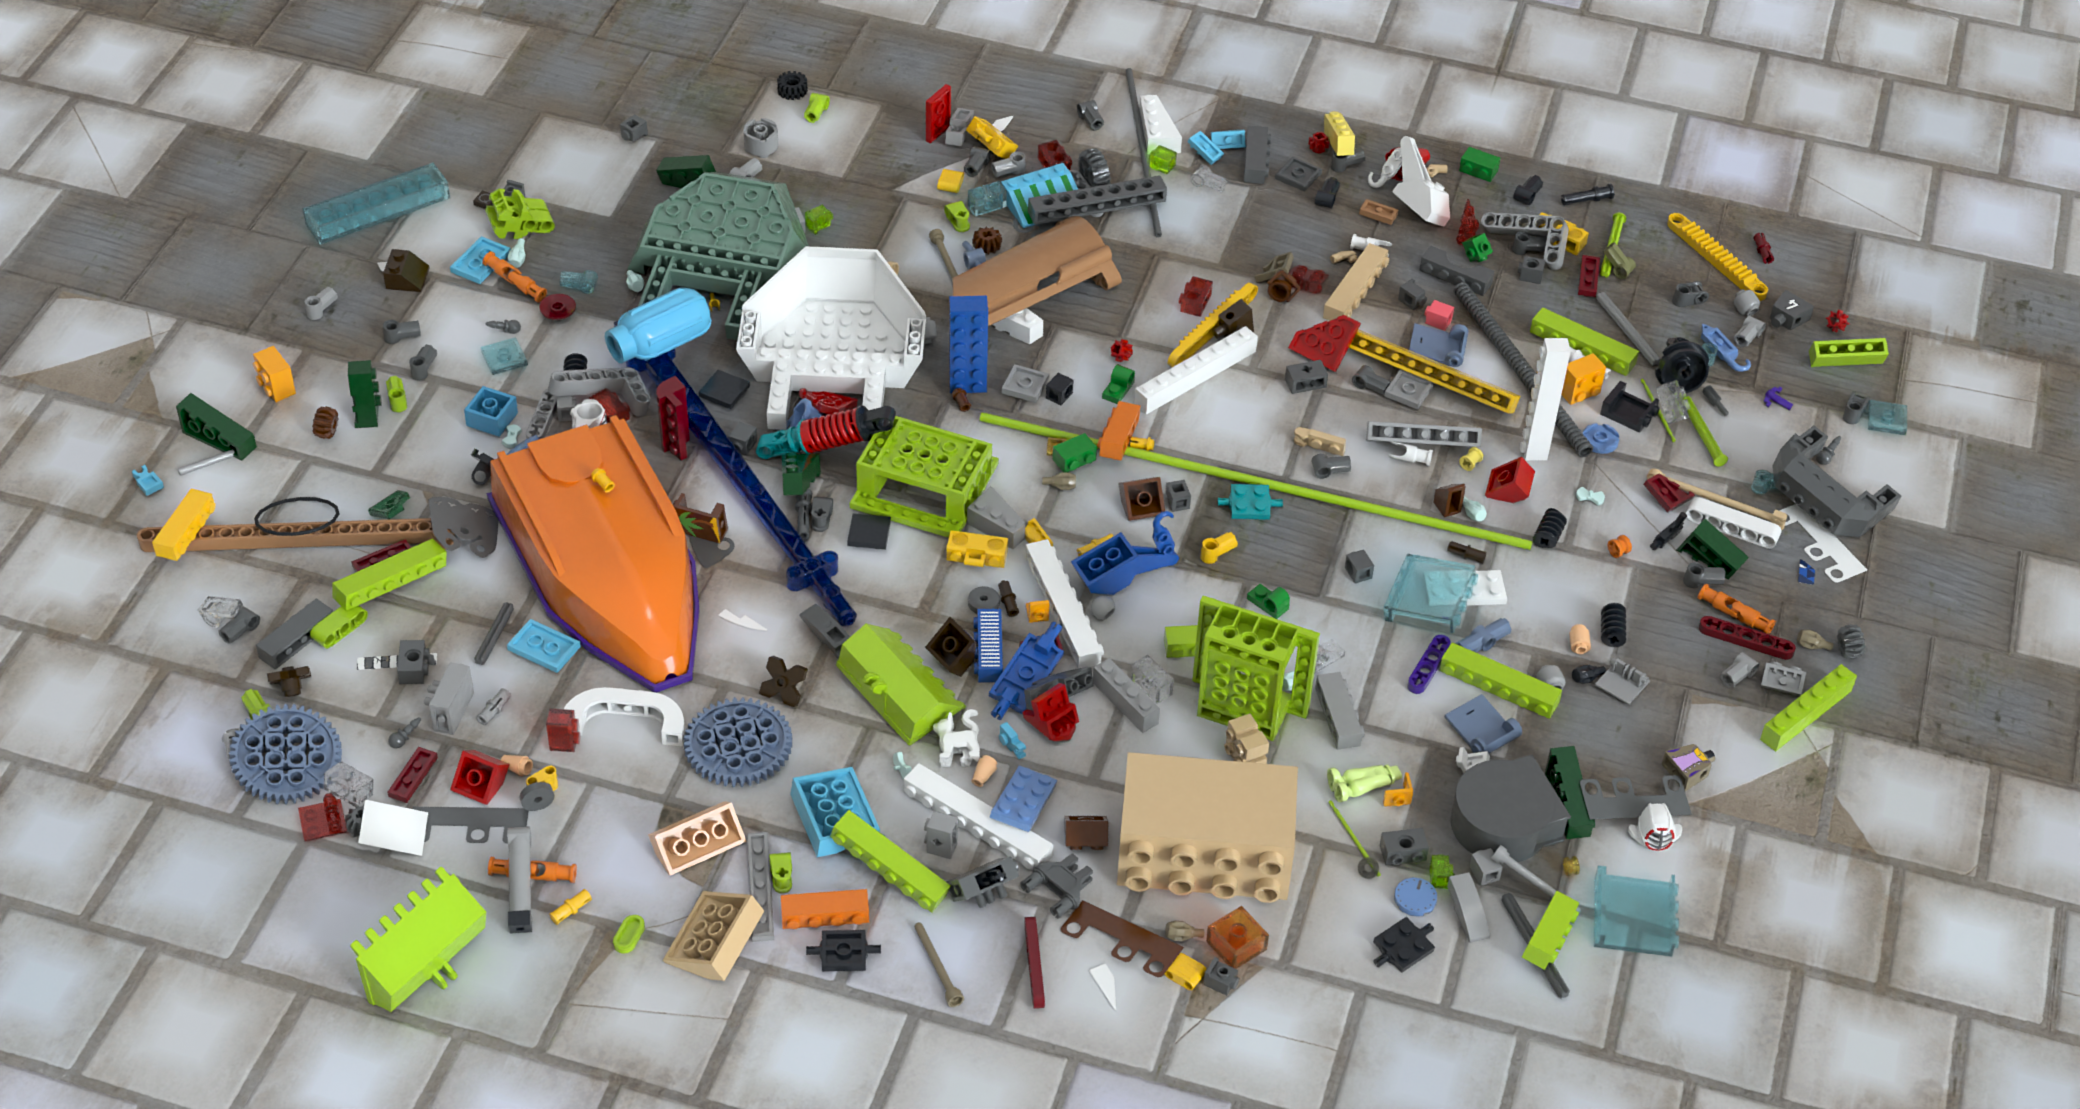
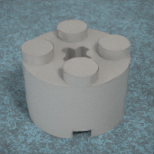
(761, 137)

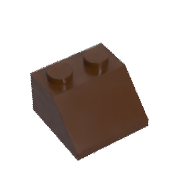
(1142, 498)
(1086, 832)

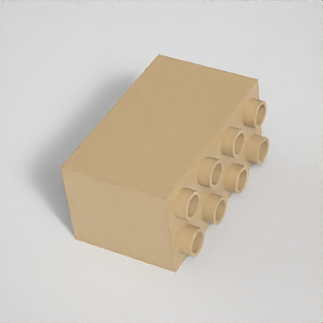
(1208, 827)

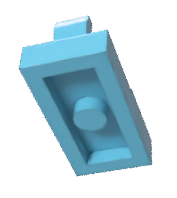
(1229, 139)
(1205, 147)

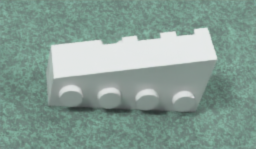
(1157, 125)
(1022, 326)

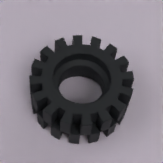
(792, 85)

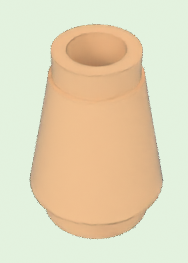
(518, 764)
(985, 768)

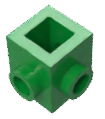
(1477, 248)

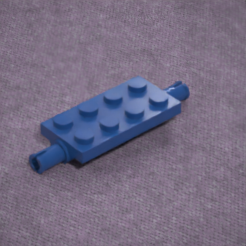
(1031, 662)

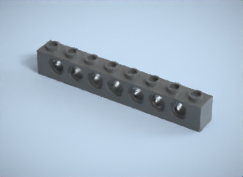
(1097, 199)

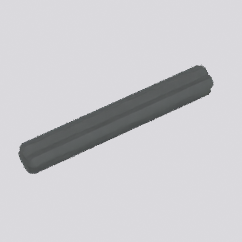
(494, 633)

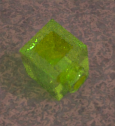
(1163, 159)

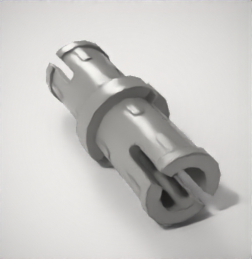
(485, 715)

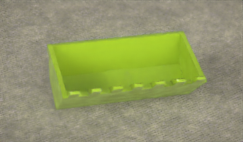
(896, 682)
(419, 942)

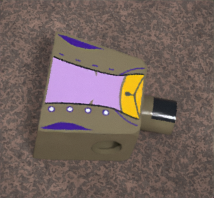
(1688, 764)

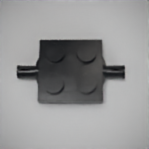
(1403, 944)
(843, 950)

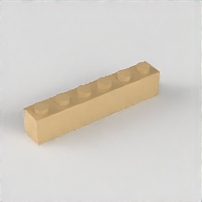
(1356, 282)

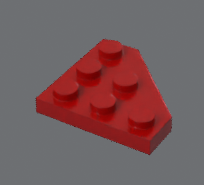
(1326, 341)
(828, 402)

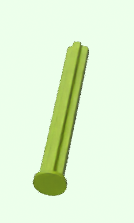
(1619, 219)
(1705, 434)

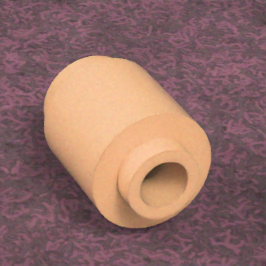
(1579, 639)

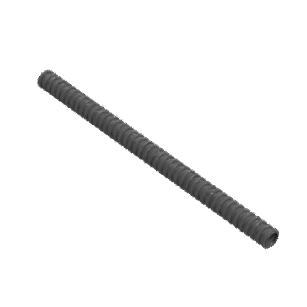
(1518, 363)

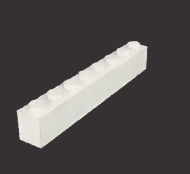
(1195, 370)
(1545, 398)
(1064, 604)
(974, 816)

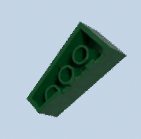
(214, 428)
(1565, 777)

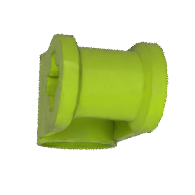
(958, 216)
(781, 871)

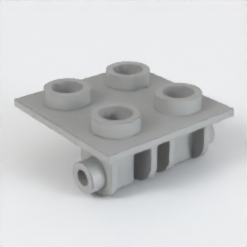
(1623, 681)

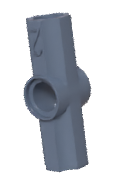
(1486, 637)

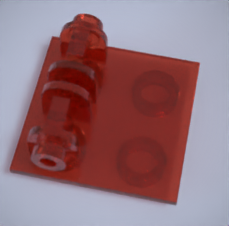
(1469, 224)
(1315, 278)
(322, 818)

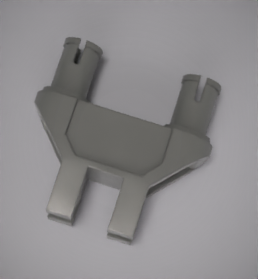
(1060, 880)

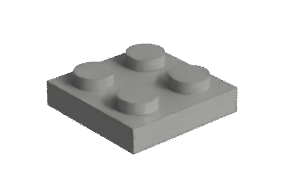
(1025, 383)
(1408, 389)

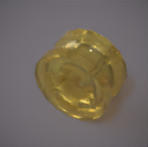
(1571, 866)

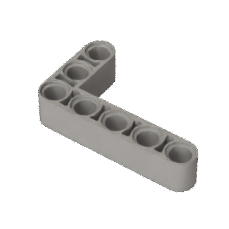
(1532, 229)
(591, 381)

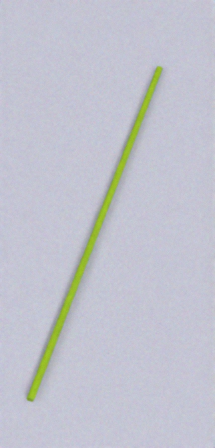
(1273, 485)

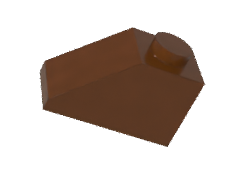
(1449, 499)

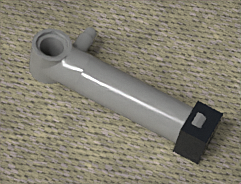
(519, 880)

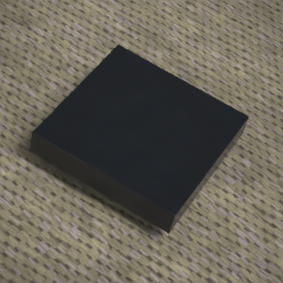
(724, 389)
(869, 531)

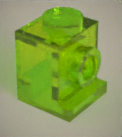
(818, 218)
(1440, 871)

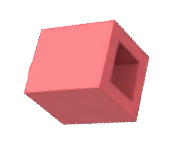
(1439, 315)

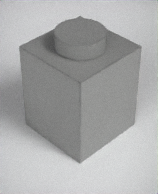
(1484, 867)

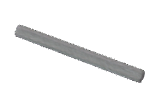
(1628, 328)

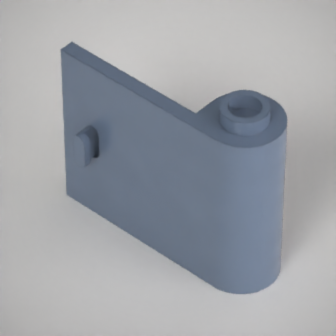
(1440, 345)
(1482, 725)

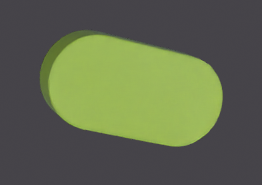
(629, 933)

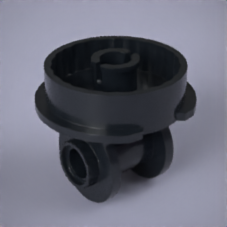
(1683, 362)

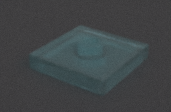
(504, 356)
(1887, 417)

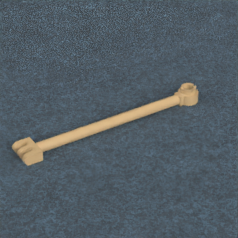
(1777, 517)

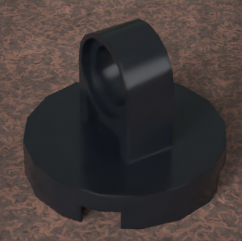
(483, 465)

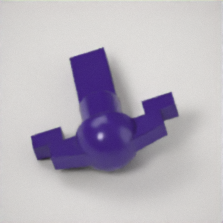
(1770, 394)

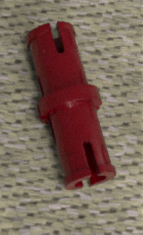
(1763, 248)

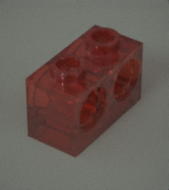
(1053, 153)
(1196, 296)

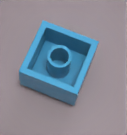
(491, 411)

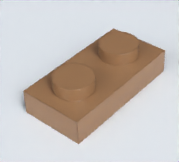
(1378, 211)

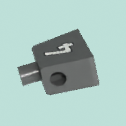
(1790, 311)

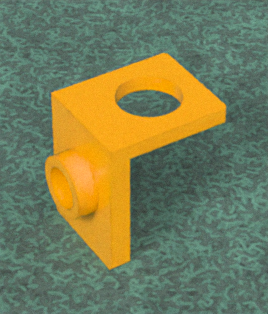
(1038, 611)
(1399, 796)

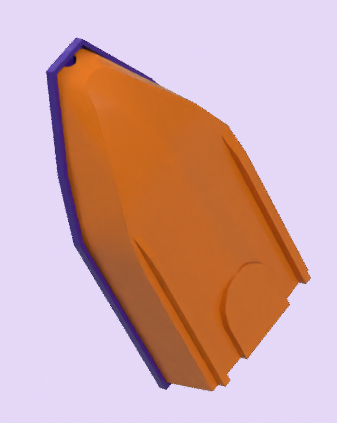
(603, 561)

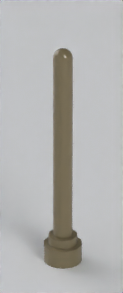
(937, 238)
(952, 995)

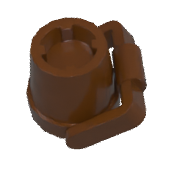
(1281, 285)

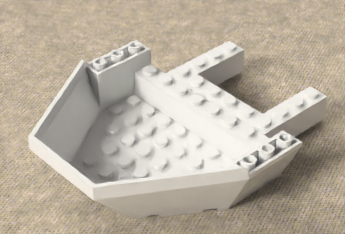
(831, 326)

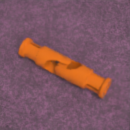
(523, 283)
(1739, 611)
(552, 873)

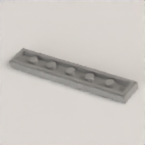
(761, 883)

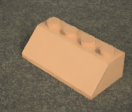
(697, 837)

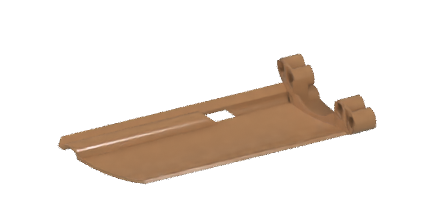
(1013, 276)

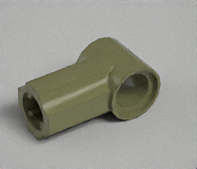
(1622, 265)

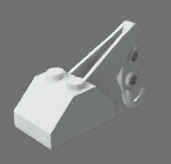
(1417, 189)

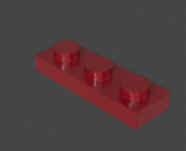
(1588, 276)
(380, 555)
(412, 774)

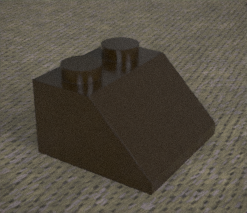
(405, 271)
(953, 647)

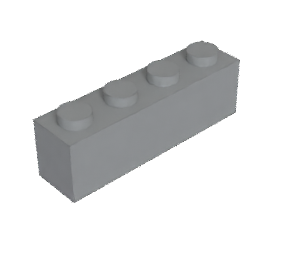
(1126, 695)
(1339, 710)

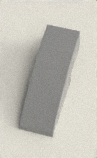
(959, 122)
(1468, 907)

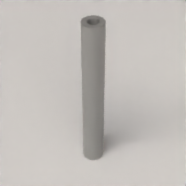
(206, 462)

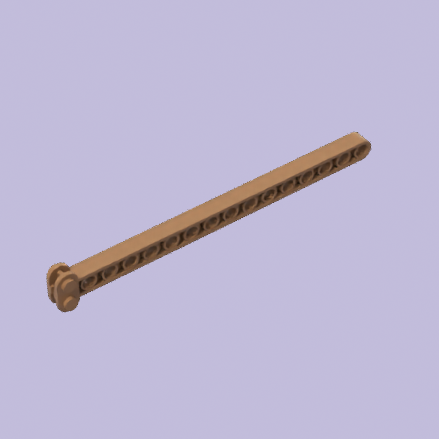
(337, 534)

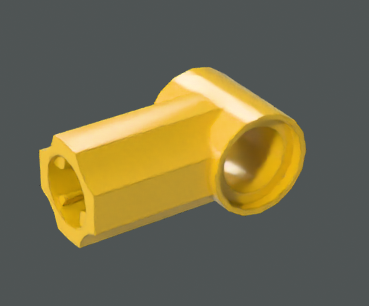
(1215, 547)

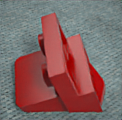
(1053, 714)

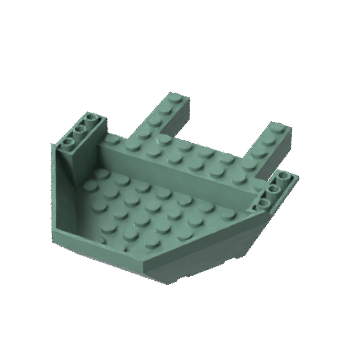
(719, 238)

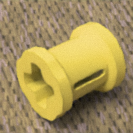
(1468, 461)

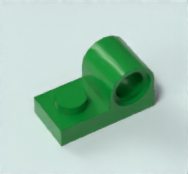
(1121, 381)
(1272, 602)

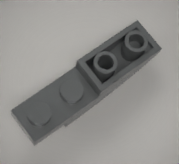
(825, 628)
(1074, 680)

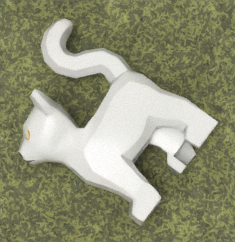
(958, 742)

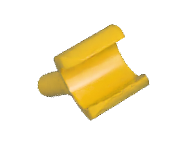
(713, 302)

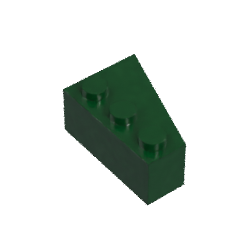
(683, 170)
(364, 393)
(799, 471)
(1713, 549)

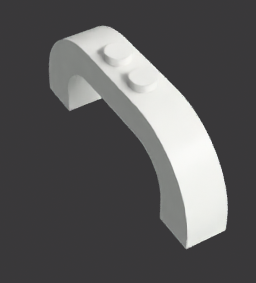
(631, 703)

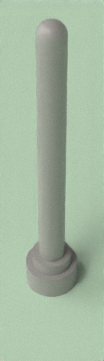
(1502, 856)

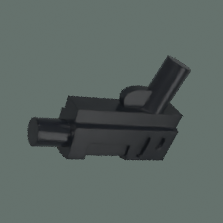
(1669, 532)

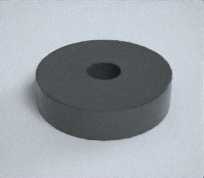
(989, 595)
(536, 796)

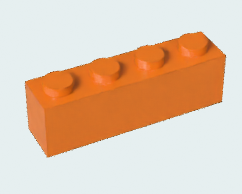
(1119, 430)
(825, 909)

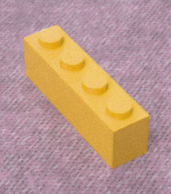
(184, 524)

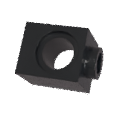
(1059, 389)

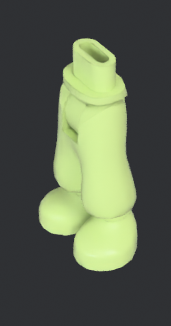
(1361, 780)

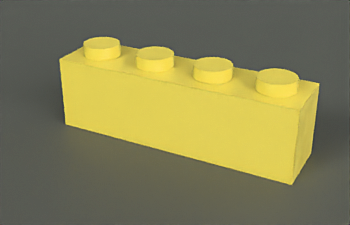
(1339, 133)

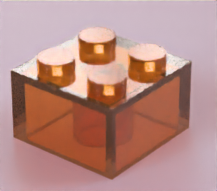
(1237, 937)

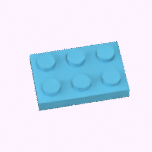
(471, 262)
(543, 645)

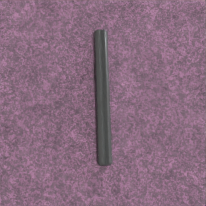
(1527, 932)

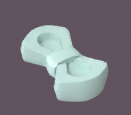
(512, 433)
(1597, 497)
(900, 764)

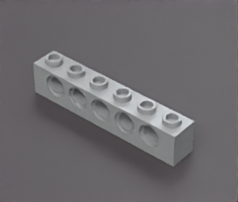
(1424, 434)

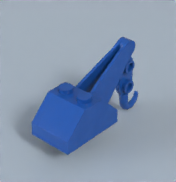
(1115, 562)

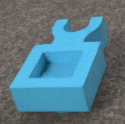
(147, 481)
(1010, 739)

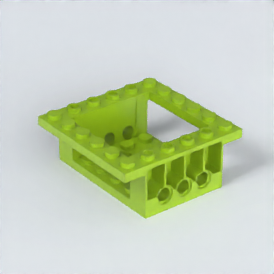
(960, 478)
(1260, 646)

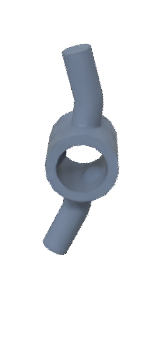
(971, 256)

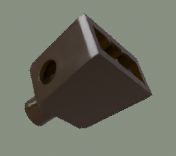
(1234, 319)

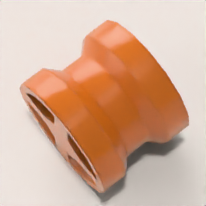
(1619, 546)

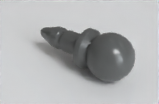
(511, 326)
(1824, 456)
(398, 738)

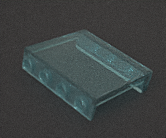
(1431, 590)
(1635, 914)

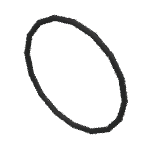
(300, 532)

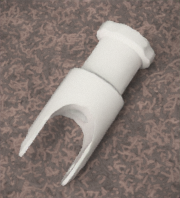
(1361, 243)
(1413, 454)

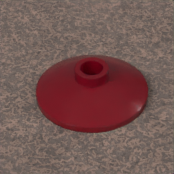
(557, 306)

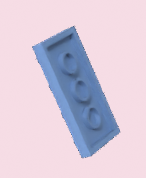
(1023, 798)

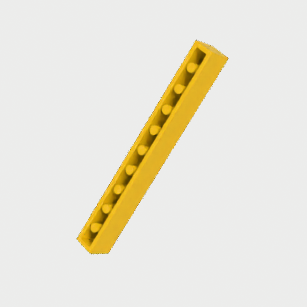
(1435, 372)

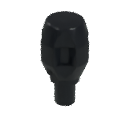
(1587, 673)

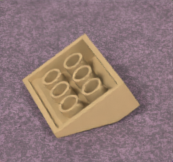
(714, 934)

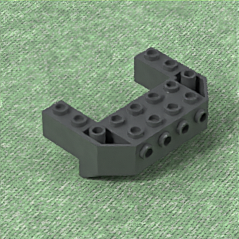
(1821, 494)

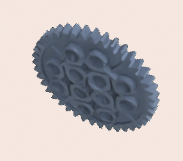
(260, 731)
(743, 761)

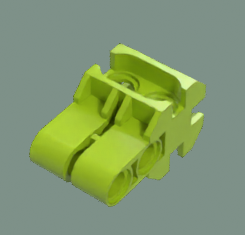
(518, 214)

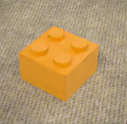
(273, 374)
(1583, 379)

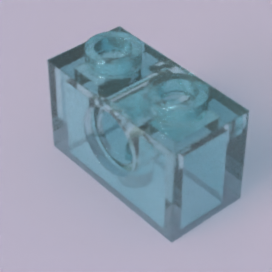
(987, 198)

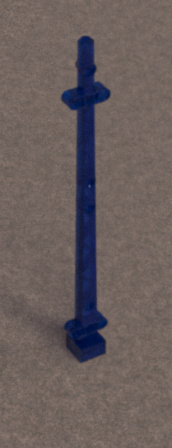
(807, 568)

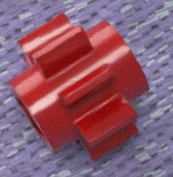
(1319, 142)
(1833, 317)
(1121, 350)

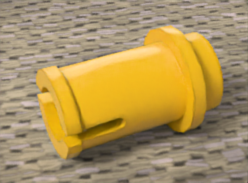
(1142, 443)
(599, 476)

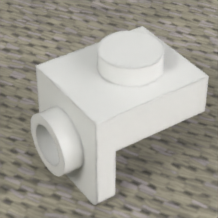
(1467, 760)

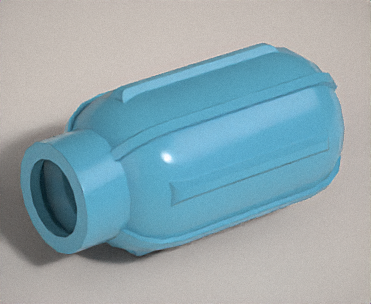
(659, 326)

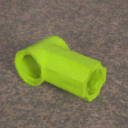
(816, 105)
(396, 394)
(254, 702)

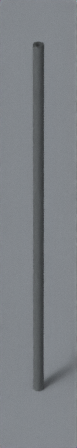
(1142, 146)

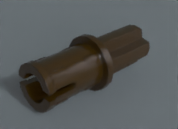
(1467, 552)
(1008, 598)

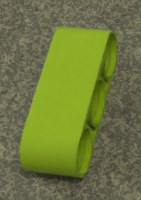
(338, 625)

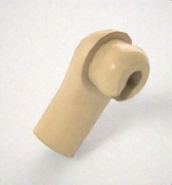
(1434, 169)
(1344, 255)

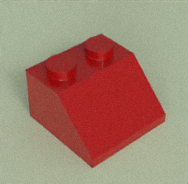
(1510, 481)
(479, 776)

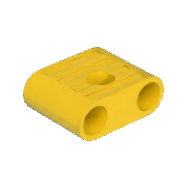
(950, 180)
(545, 775)
(1186, 971)

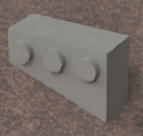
(996, 518)

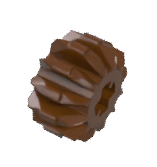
(987, 239)
(325, 422)

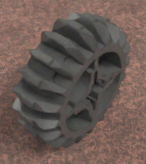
(1094, 167)

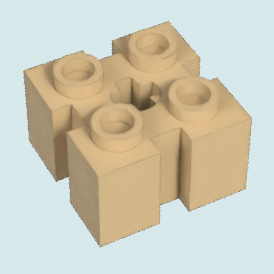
(1245, 741)

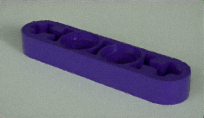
(1429, 664)

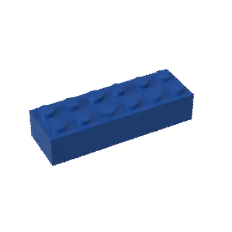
(968, 343)

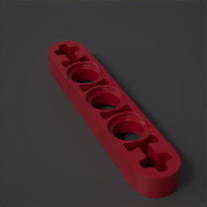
(1737, 639)
(1034, 962)

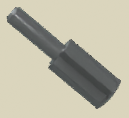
(1714, 399)

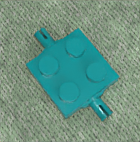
(1250, 501)

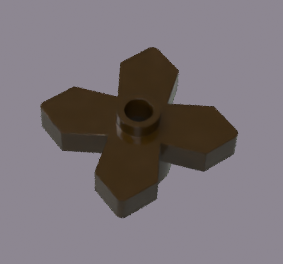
(289, 679)
(783, 681)

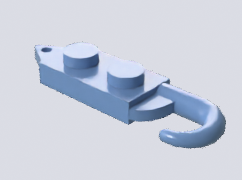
(1726, 349)

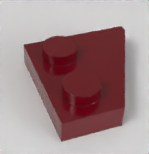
(1667, 492)

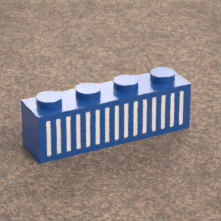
(989, 645)

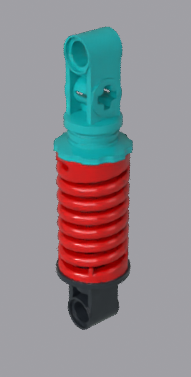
(827, 432)

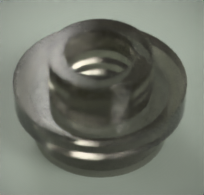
(1362, 871)

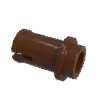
(960, 396)

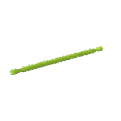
(1659, 413)
(1350, 832)

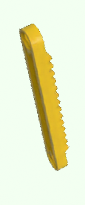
(1716, 255)
(1203, 332)

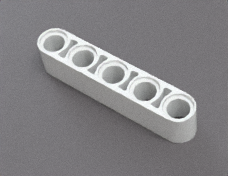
(1734, 522)

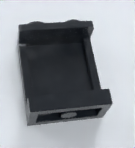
(1628, 409)

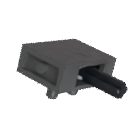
(982, 880)

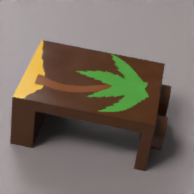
(702, 524)

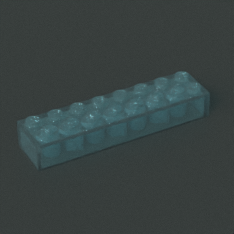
(376, 203)

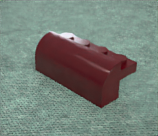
(673, 417)

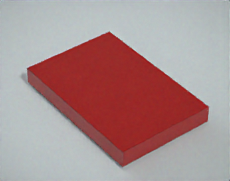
(938, 113)

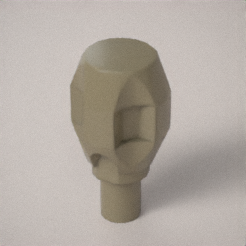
(1062, 481)
(1812, 640)
(1182, 931)

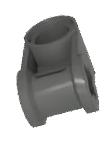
(1689, 294)
(1855, 408)
(821, 513)

